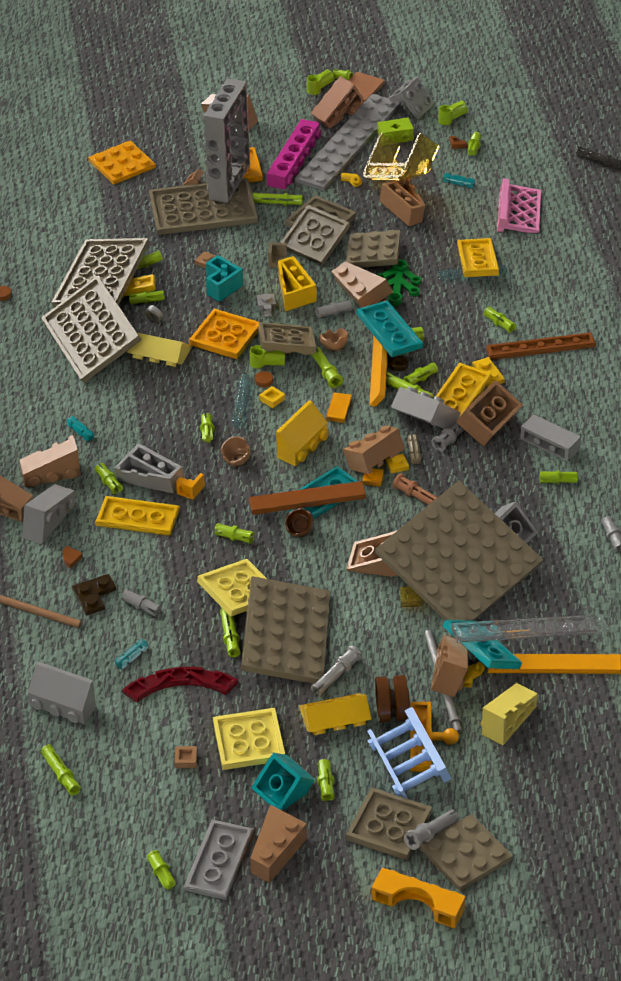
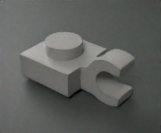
(267, 303)

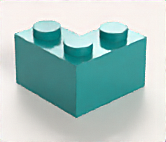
(222, 278)

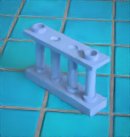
(429, 753)

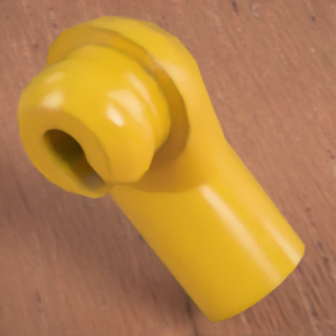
(354, 179)
(474, 671)

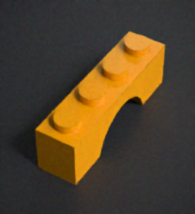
(394, 887)

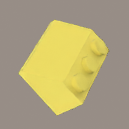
(160, 349)

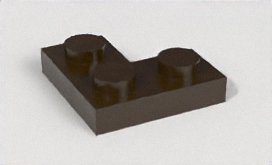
(89, 593)

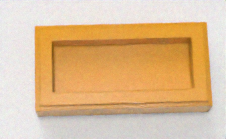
(339, 407)

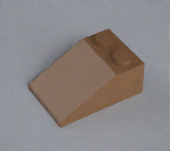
(366, 559)

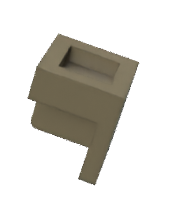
(276, 252)

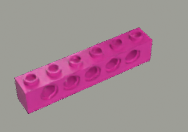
(293, 154)

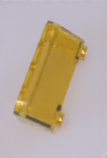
(384, 166)

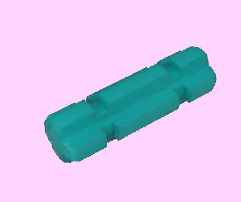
(458, 180)
(80, 428)
(131, 653)

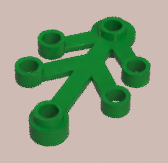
(401, 269)

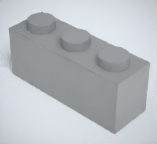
(550, 437)

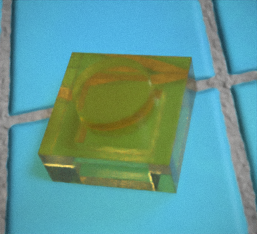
(409, 597)

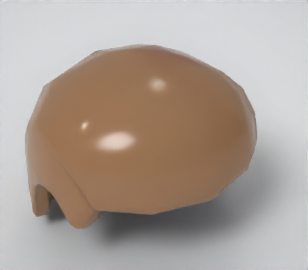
(334, 340)
(234, 448)

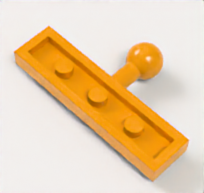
(449, 736)

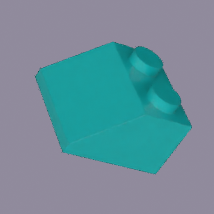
(282, 781)

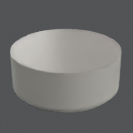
(153, 313)

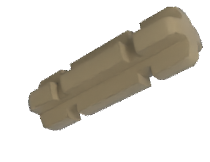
(414, 448)

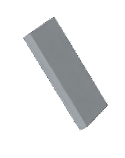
(218, 859)

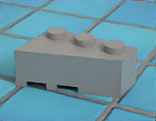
(425, 408)
(46, 512)

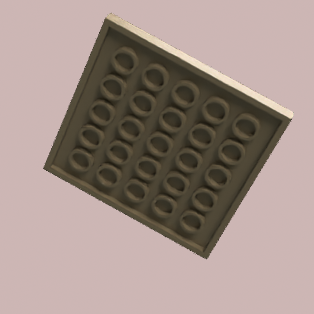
(458, 555)

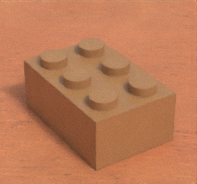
(489, 413)

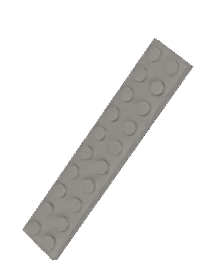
(346, 142)

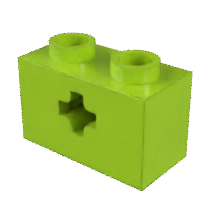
(397, 130)

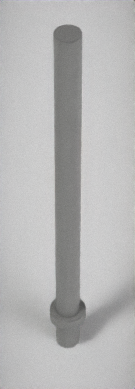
(454, 719)

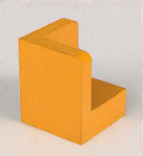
(190, 488)

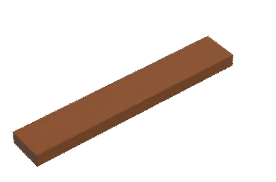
(540, 346)
(307, 497)

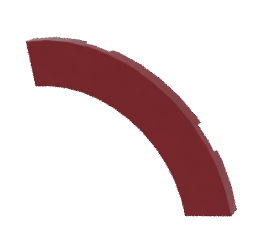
(177, 677)

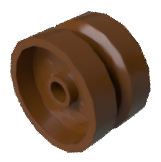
(394, 698)

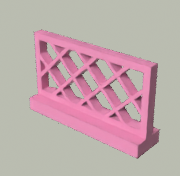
(505, 207)

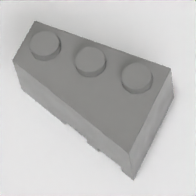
(148, 470)

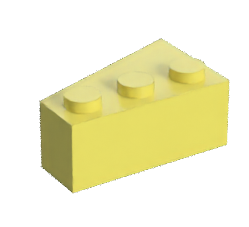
(507, 713)

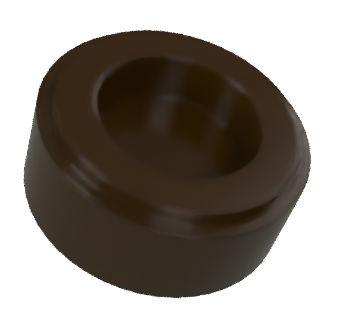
(398, 363)

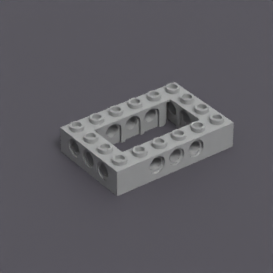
(226, 140)

